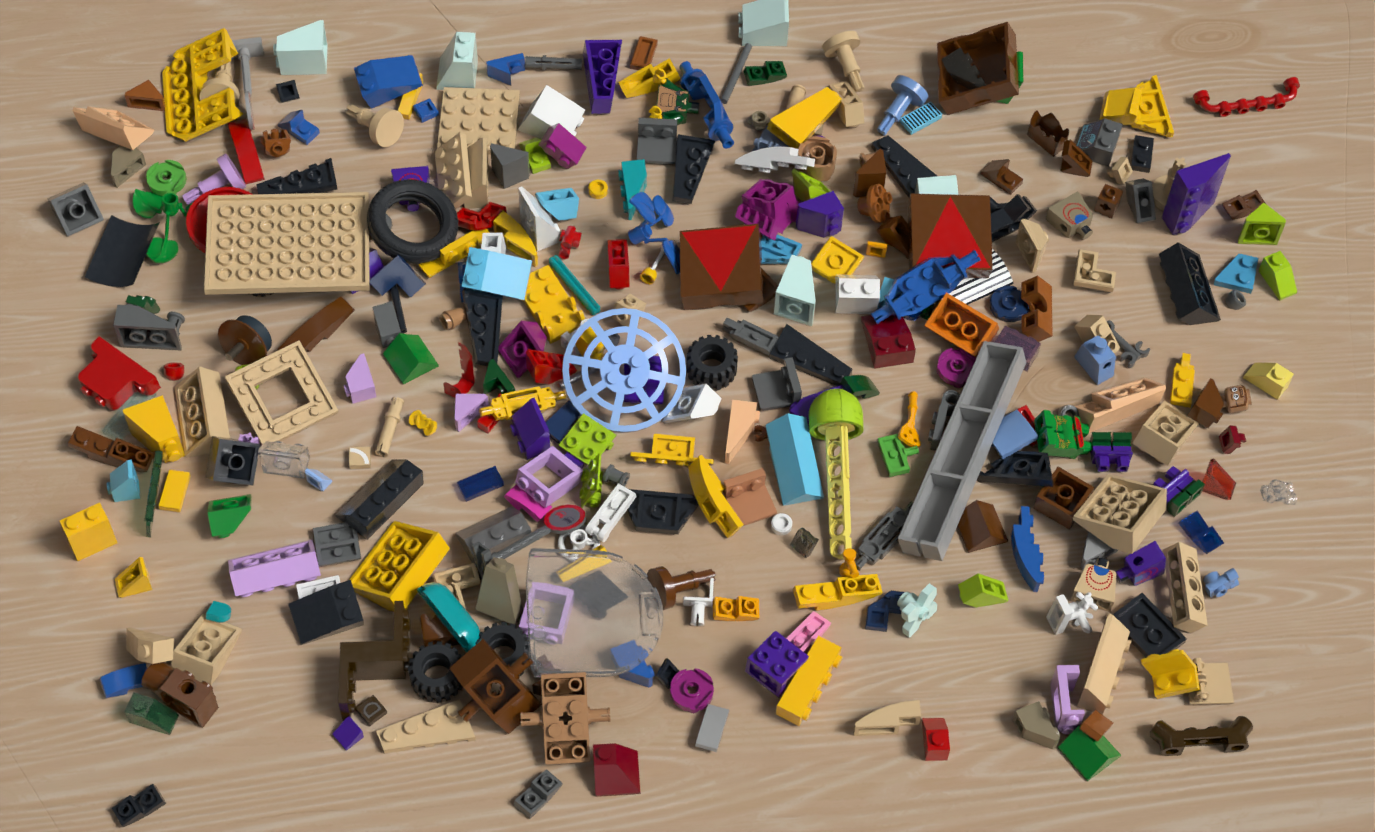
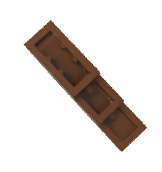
(321, 324)

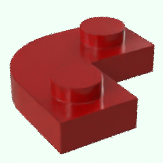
(479, 220)

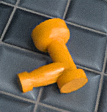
(849, 567)

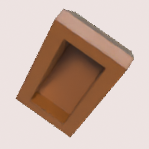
(145, 97)

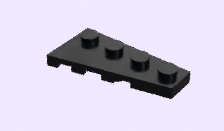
(690, 163)
(902, 164)

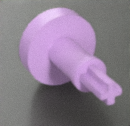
(227, 175)

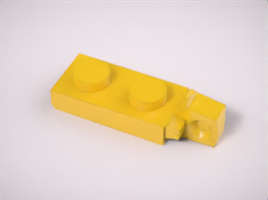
(1182, 382)

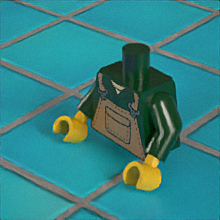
(671, 100)

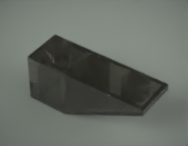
(960, 69)

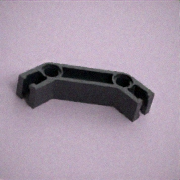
(1008, 218)

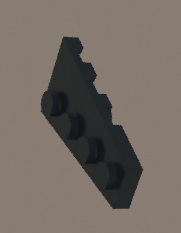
(312, 180)
(484, 323)
(809, 357)

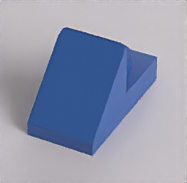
(503, 67)
(299, 127)

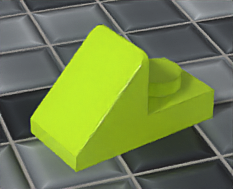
(537, 157)

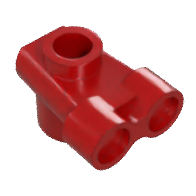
(569, 238)

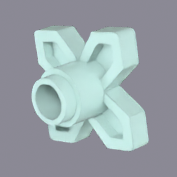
(917, 608)

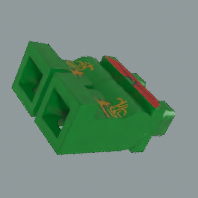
(1062, 435)

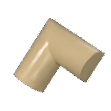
(1088, 276)
(458, 579)

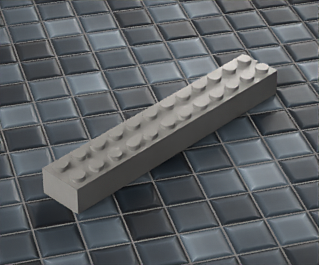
(962, 451)

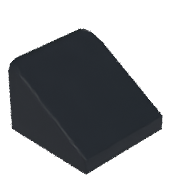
(287, 91)

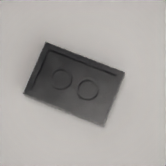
(1149, 627)

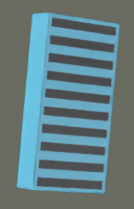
(921, 118)

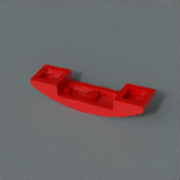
(246, 151)

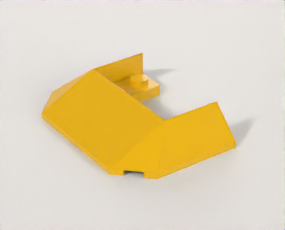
(182, 85)

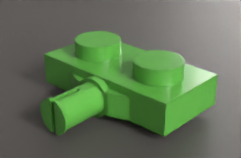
(895, 454)

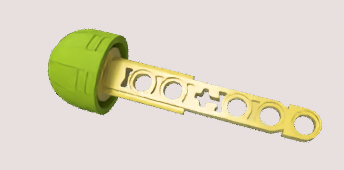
(836, 419)

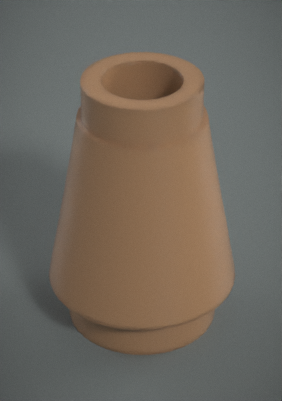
(452, 318)

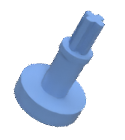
(907, 93)

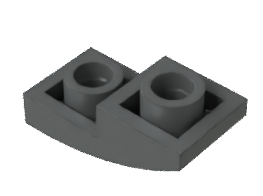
(538, 794)

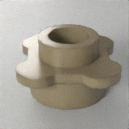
(759, 116)

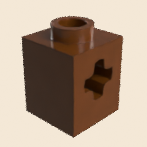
(1110, 196)

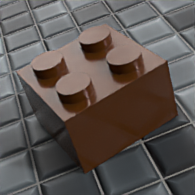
(1064, 498)

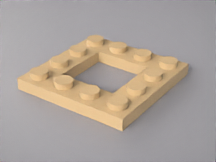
(291, 357)

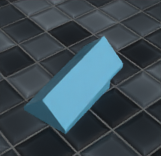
(794, 459)

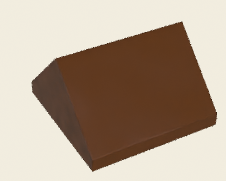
(869, 174)
(981, 527)

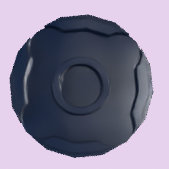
(1007, 304)

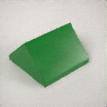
(409, 357)
(1087, 754)

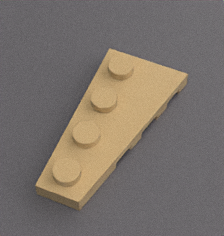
(427, 729)

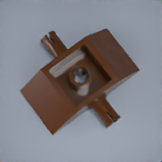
(476, 674)

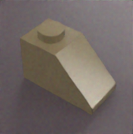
(125, 164)

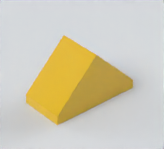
(133, 579)

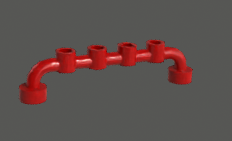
(1242, 105)

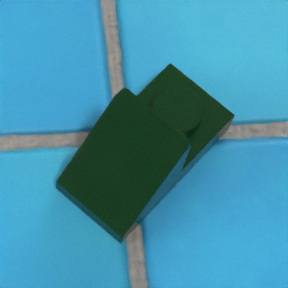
(497, 380)

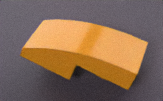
(736, 609)

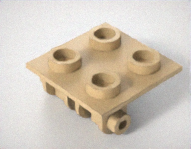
(1213, 684)

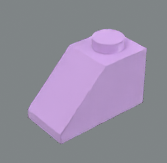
(359, 381)

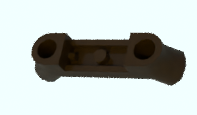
(1173, 742)

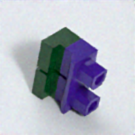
(1111, 450)
(1180, 490)

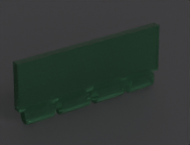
(153, 491)

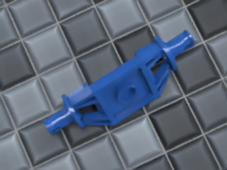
(716, 119)
(924, 285)

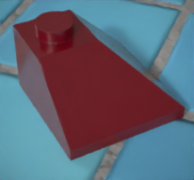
(615, 770)

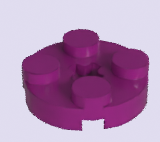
(946, 369)
(691, 678)

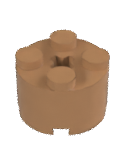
(824, 155)

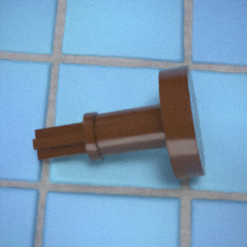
(668, 586)

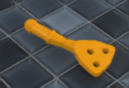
(908, 432)

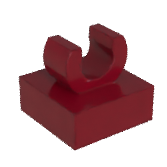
(1231, 439)

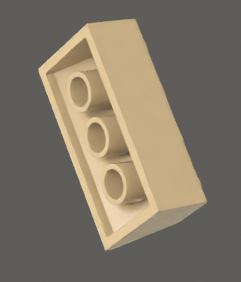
(201, 411)
(1104, 666)

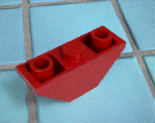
(546, 366)

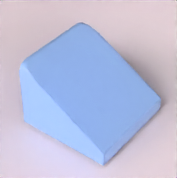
(317, 479)

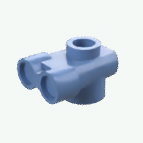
(1218, 584)

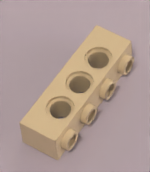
(1185, 587)

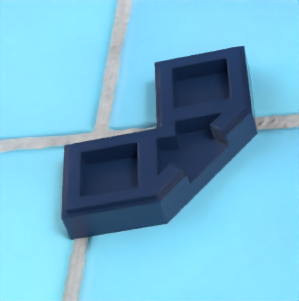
(878, 612)

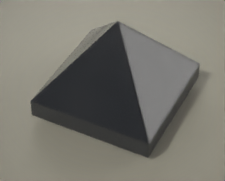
(667, 672)

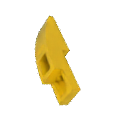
(708, 493)
(838, 593)

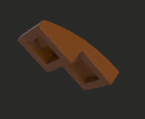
(1243, 206)

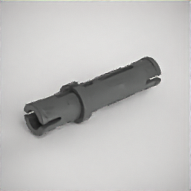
(530, 62)

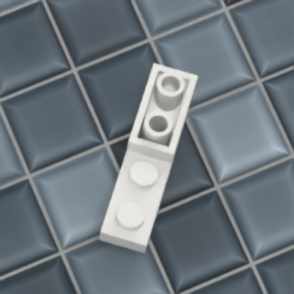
(772, 157)

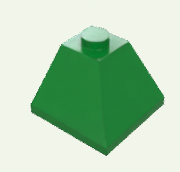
(227, 514)

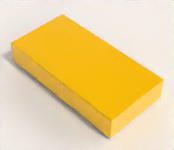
(174, 490)

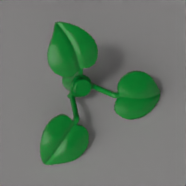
(147, 206)

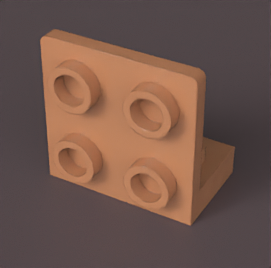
(749, 497)

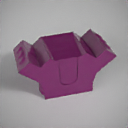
(770, 206)

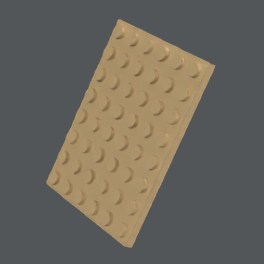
(287, 243)

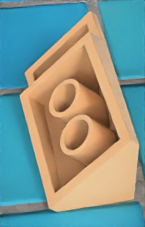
(112, 126)
(1120, 402)

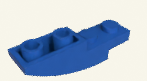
(1025, 551)

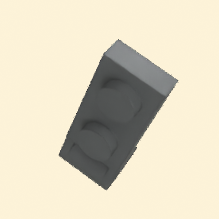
(945, 409)

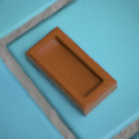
(643, 53)
(1096, 725)

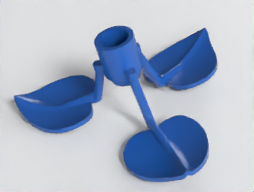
(643, 232)

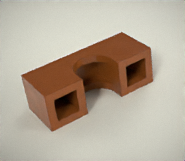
(1038, 296)

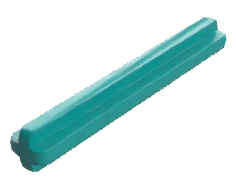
(575, 286)

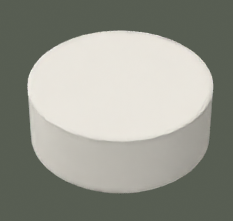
(781, 524)

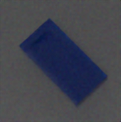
(480, 483)

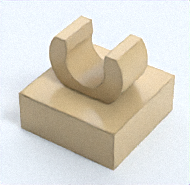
(1121, 170)

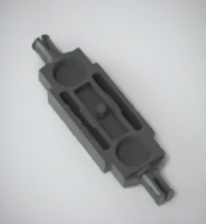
(872, 550)

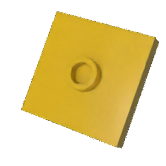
(836, 259)

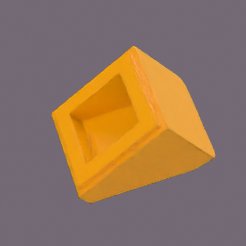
(876, 249)

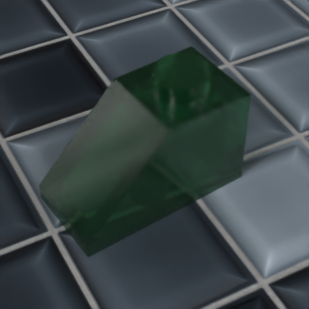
(150, 714)

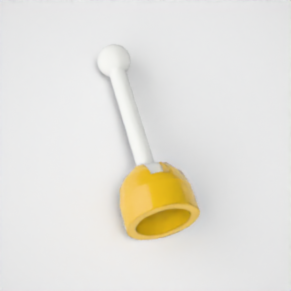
(649, 274)

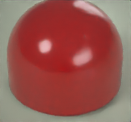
(174, 371)

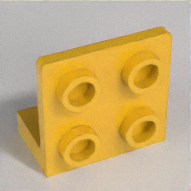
(1172, 673)

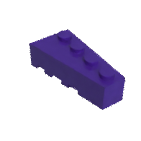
(601, 68)

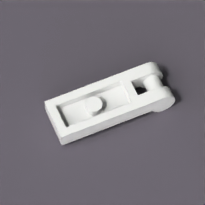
(610, 512)

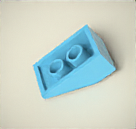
(496, 273)

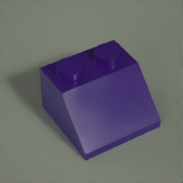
(820, 215)
(530, 430)

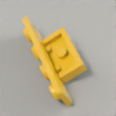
(453, 252)
(670, 448)

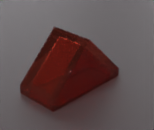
(1218, 481)

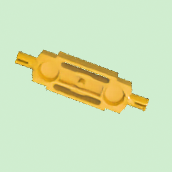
(503, 407)

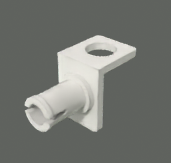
(698, 605)

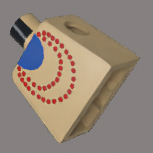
(1099, 582)

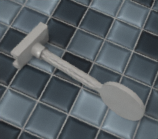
(248, 48)

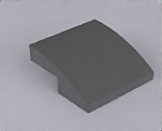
(336, 544)

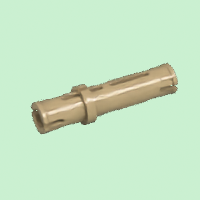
(391, 418)

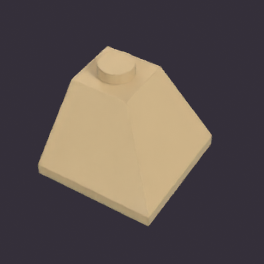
(1031, 243)

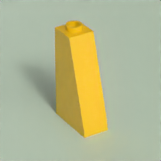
(804, 118)

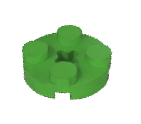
(172, 185)

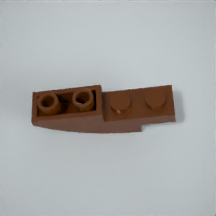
(110, 451)

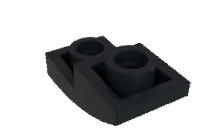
(139, 806)

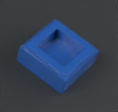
(425, 110)

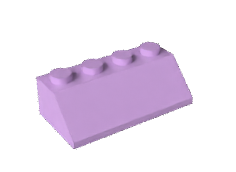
(274, 568)

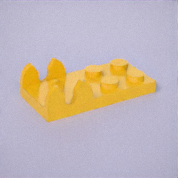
(551, 305)

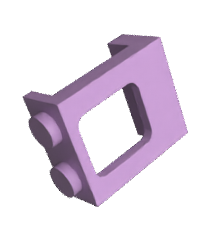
(1061, 683)

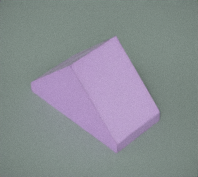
(467, 408)

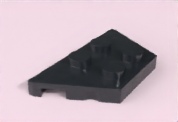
(1021, 469)
(661, 511)

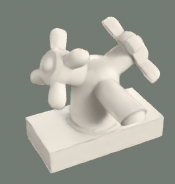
(1063, 612)

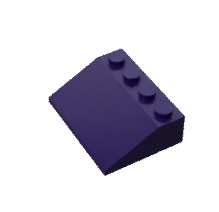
(1193, 193)

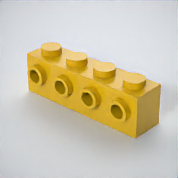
(808, 681)

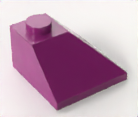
(523, 337)

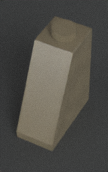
(500, 592)

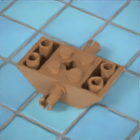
(565, 740)

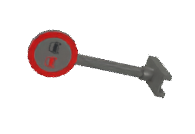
(558, 520)

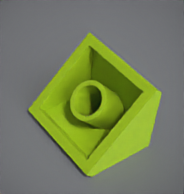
(806, 186)
(1262, 227)

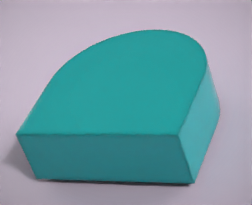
(218, 612)

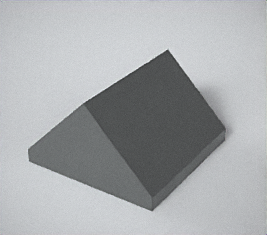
(509, 165)

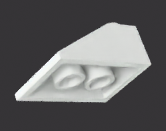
(537, 221)

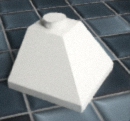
(694, 403)

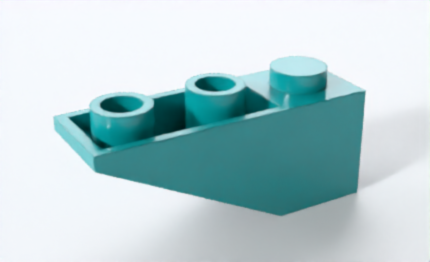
(634, 180)

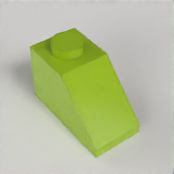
(1278, 275)
(982, 591)

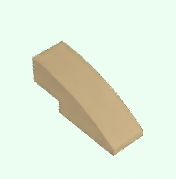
(889, 719)

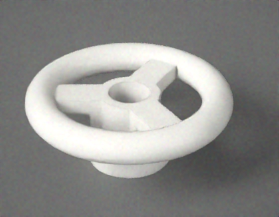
(579, 534)

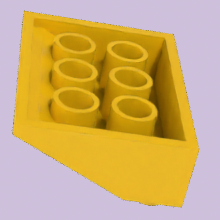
(399, 564)

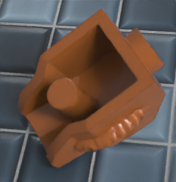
(276, 143)

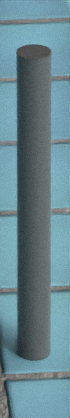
(736, 73)

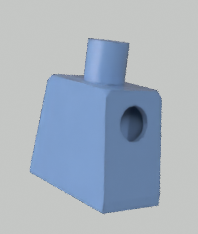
(1097, 359)

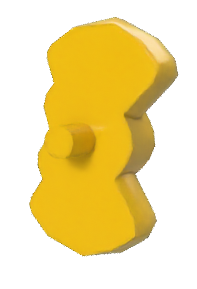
(427, 424)

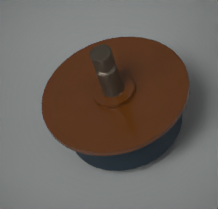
(244, 339)

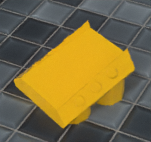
(1122, 105)

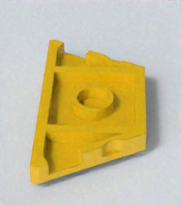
(1153, 110)

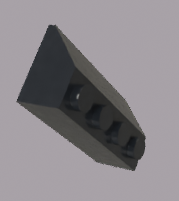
(1188, 285)
(381, 497)

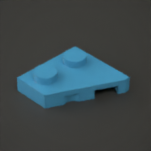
(779, 250)
(1238, 274)

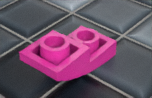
(521, 499)

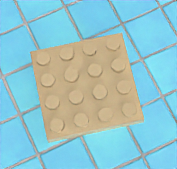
(480, 115)

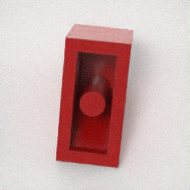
(935, 739)

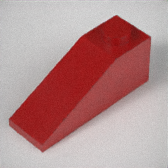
(618, 264)

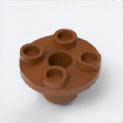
(876, 203)

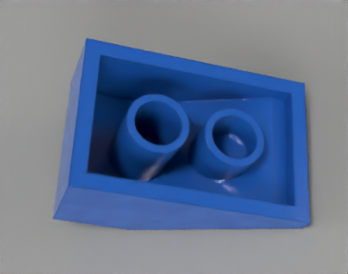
(387, 79)

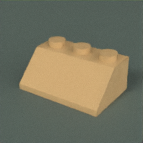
(479, 174)

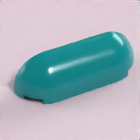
(451, 613)

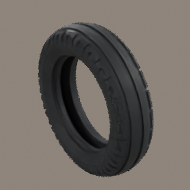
(415, 191)

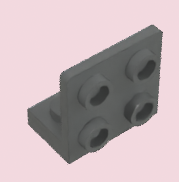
(657, 140)
(778, 387)

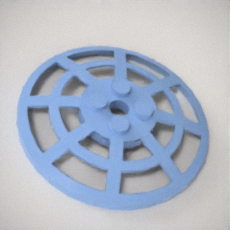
(614, 379)

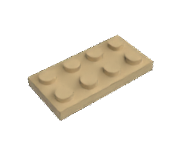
(453, 170)

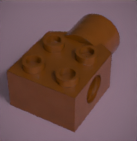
(181, 692)

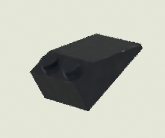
(326, 612)

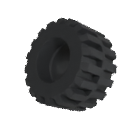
(715, 349)
(506, 636)
(425, 659)

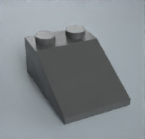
(144, 330)

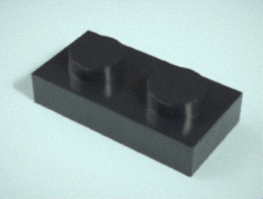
(1142, 153)

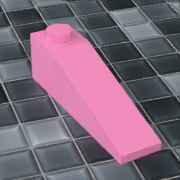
(808, 631)

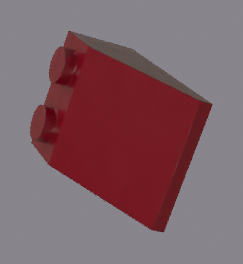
(889, 341)

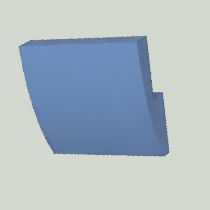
(1013, 434)

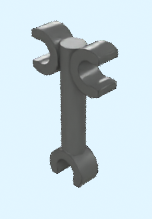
(1131, 353)

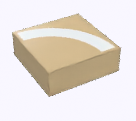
(359, 457)

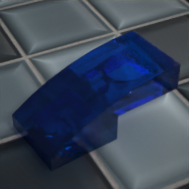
(1200, 533)

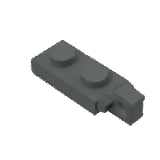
(750, 335)

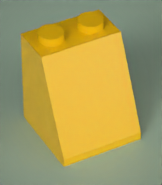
(154, 428)
(88, 531)

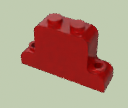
(114, 376)

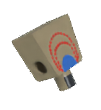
(1071, 216)

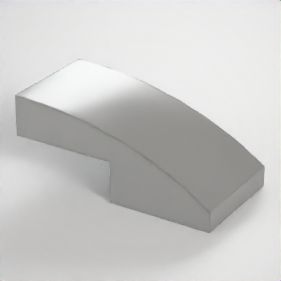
(712, 728)

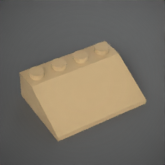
(1122, 512)

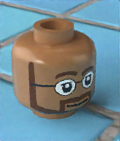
(1236, 398)

